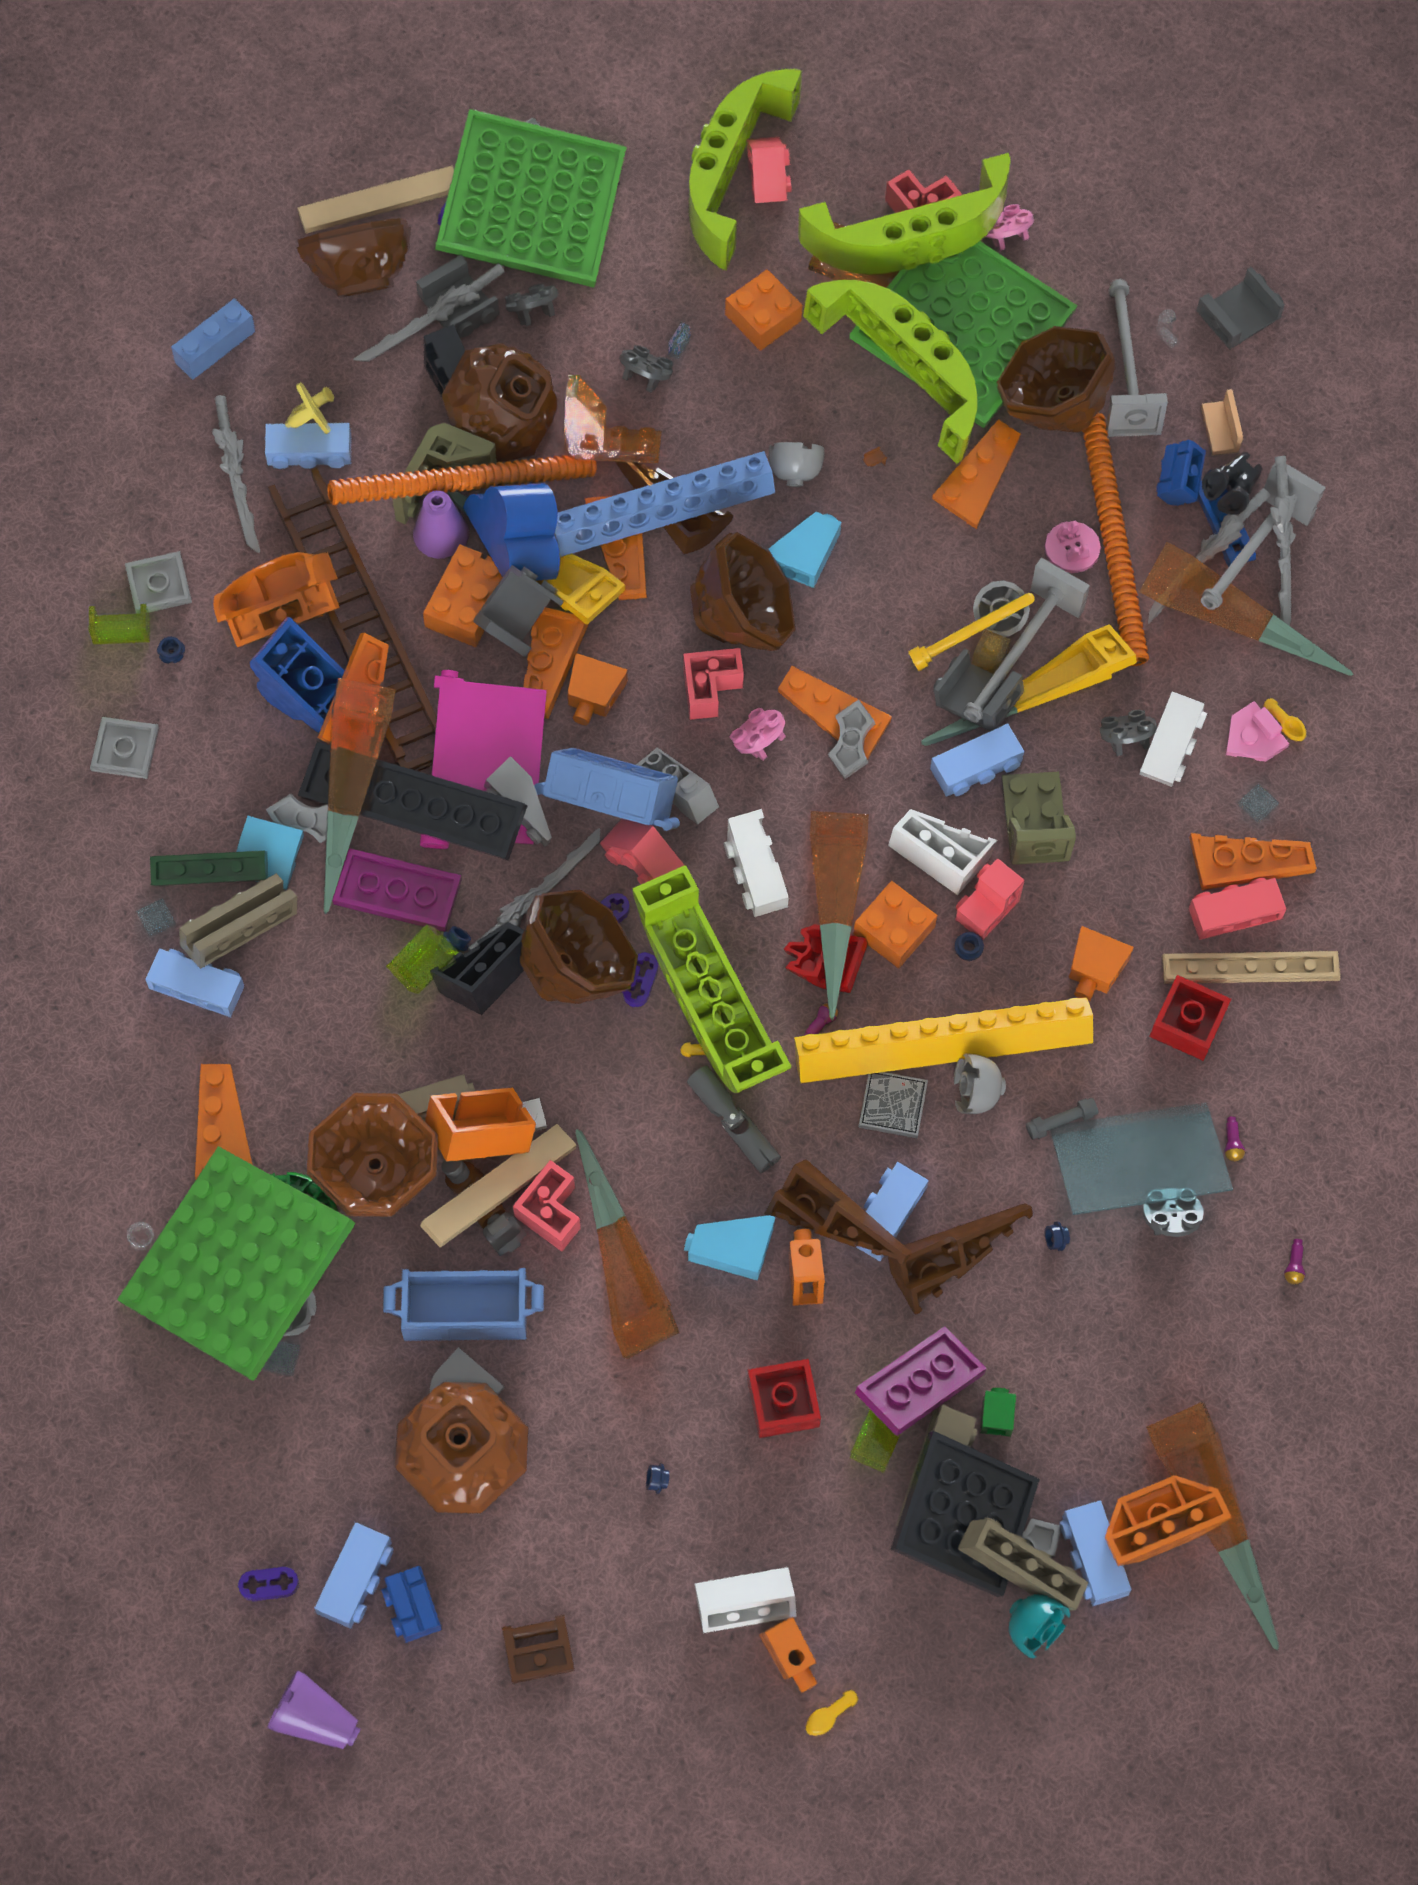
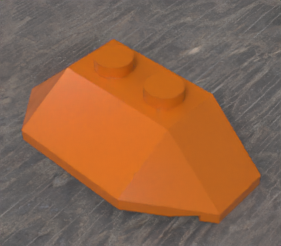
(1163, 1518)

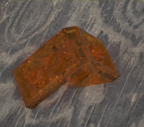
(591, 439)

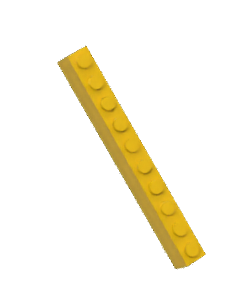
(943, 1039)

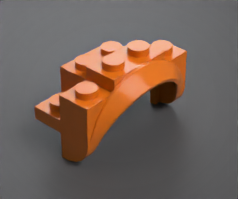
(278, 589)

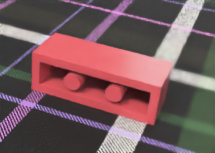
(1237, 908)

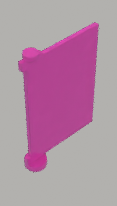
(480, 730)

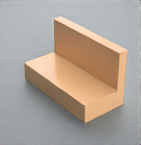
(1223, 425)

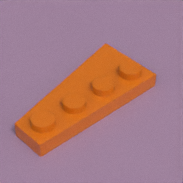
(978, 475)
(1239, 861)
(219, 1116)

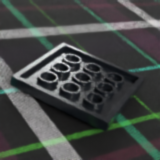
(949, 1492)

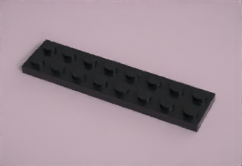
(427, 805)

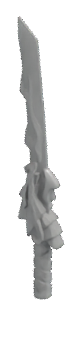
(444, 306)
(231, 465)
(1283, 529)
(1219, 542)
(515, 910)

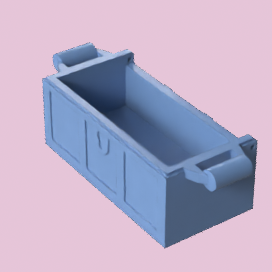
(611, 787)
(464, 1304)

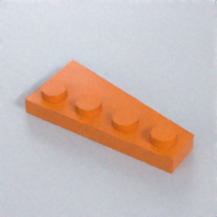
(626, 562)
(553, 648)
(364, 666)
(824, 701)

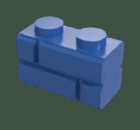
(1181, 473)
(412, 1604)

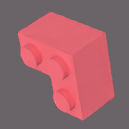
(767, 165)
(907, 192)
(707, 674)
(640, 849)
(993, 899)
(542, 1206)

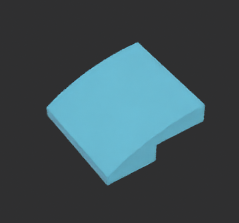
(278, 840)

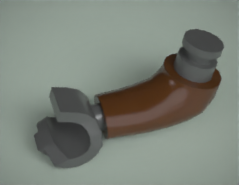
(498, 1226)

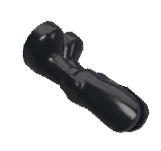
(1239, 476)

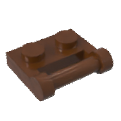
(538, 1659)

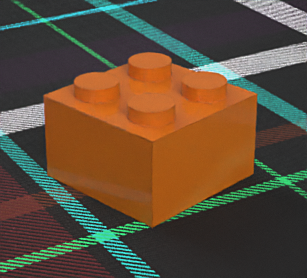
(763, 309)
(895, 924)

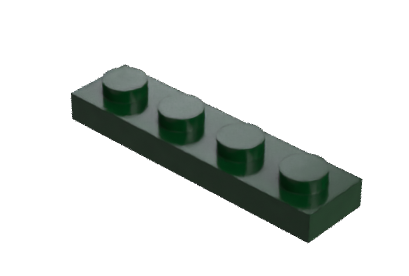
(208, 868)

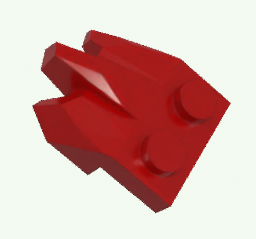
(811, 962)

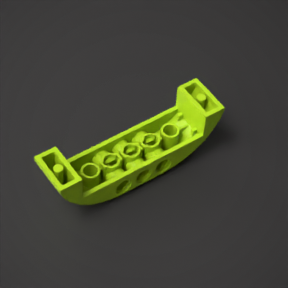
(722, 148)
(911, 235)
(909, 341)
(706, 982)

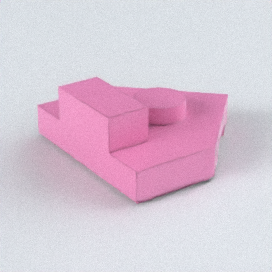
(1255, 734)

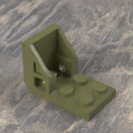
(447, 448)
(1036, 819)

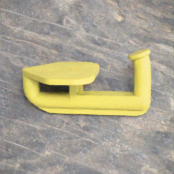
(310, 408)

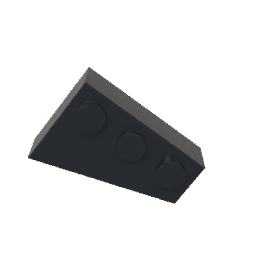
(441, 355)
(483, 972)

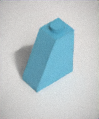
(807, 548)
(732, 1245)

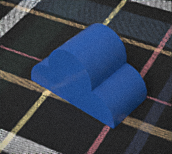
(518, 527)
(296, 674)

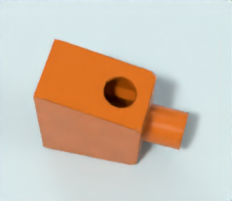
(594, 687)
(1097, 962)
(806, 1266)
(780, 1642)

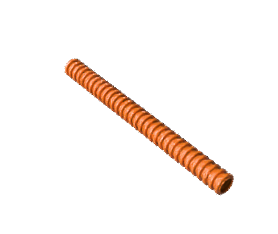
(459, 479)
(1115, 538)

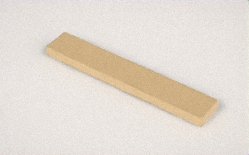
(376, 200)
(1252, 967)
(497, 1186)

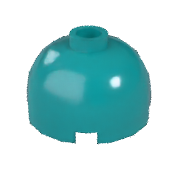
(1037, 1618)

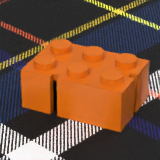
(461, 596)
(484, 1124)

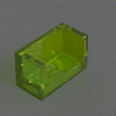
(119, 627)
(420, 956)
(874, 1443)

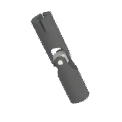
(720, 1103)

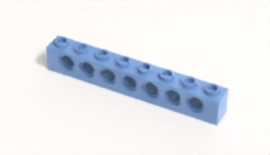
(664, 503)

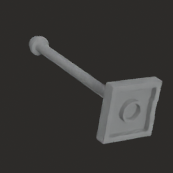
(1133, 412)
(1308, 495)
(1057, 589)

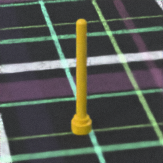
(924, 655)

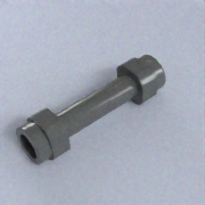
(1085, 1108)

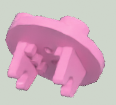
(1011, 222)
(1067, 536)
(758, 732)

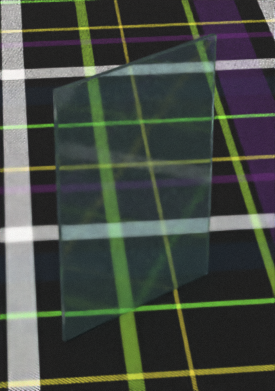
(1140, 1158)

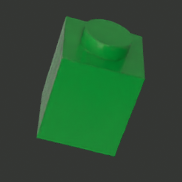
(998, 1412)

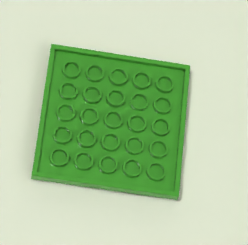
(531, 198)
(983, 308)
(236, 1262)

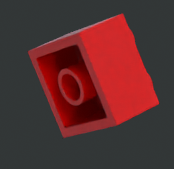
(1190, 1017)
(783, 1398)

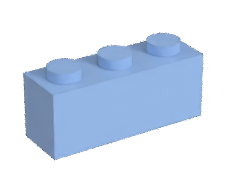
(308, 445)
(977, 761)
(203, 987)
(895, 1200)
(1091, 1553)
(354, 1576)

